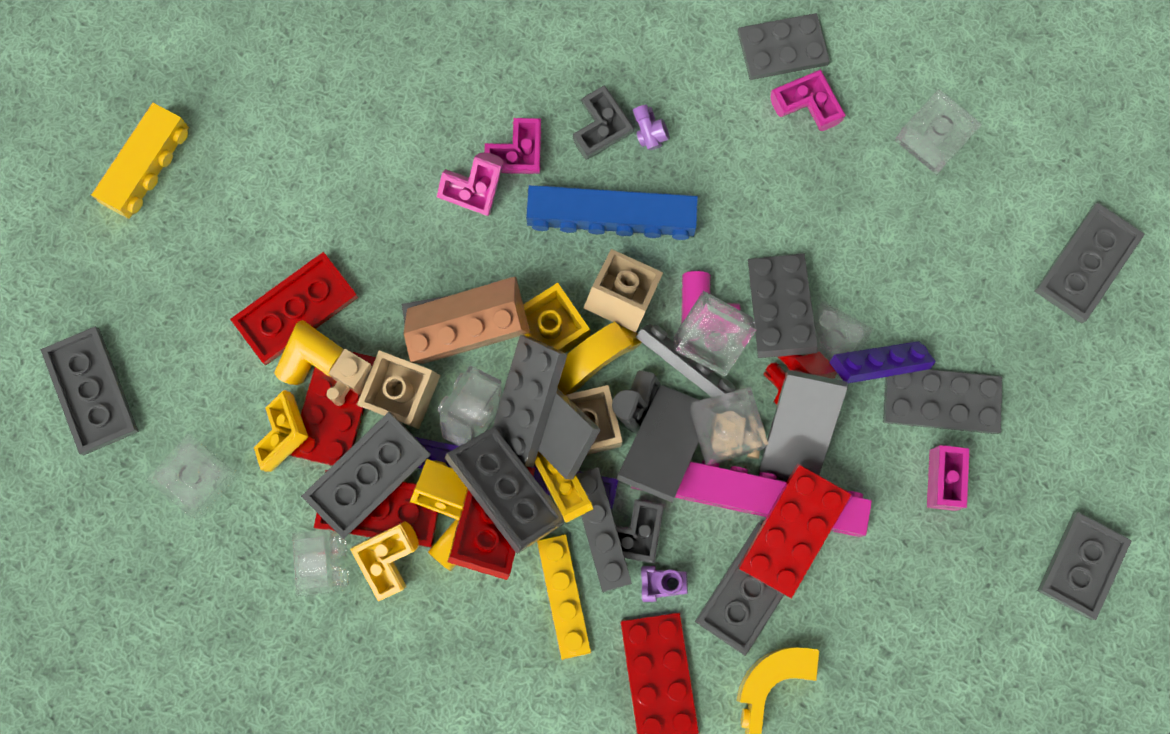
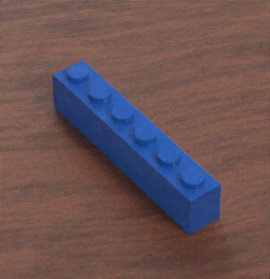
(611, 211)

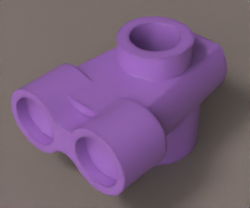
(652, 131)
(655, 583)

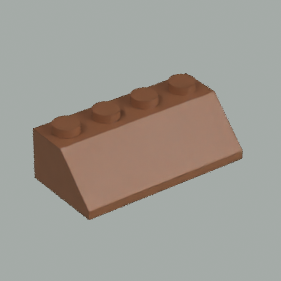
(465, 321)

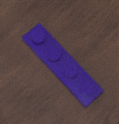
(882, 362)

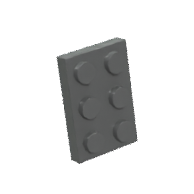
(783, 46)
(1084, 566)

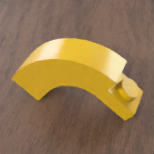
(595, 354)
(766, 673)

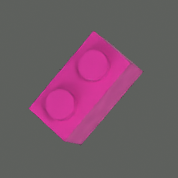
(948, 478)

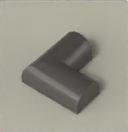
(608, 126)
(634, 404)
(642, 537)

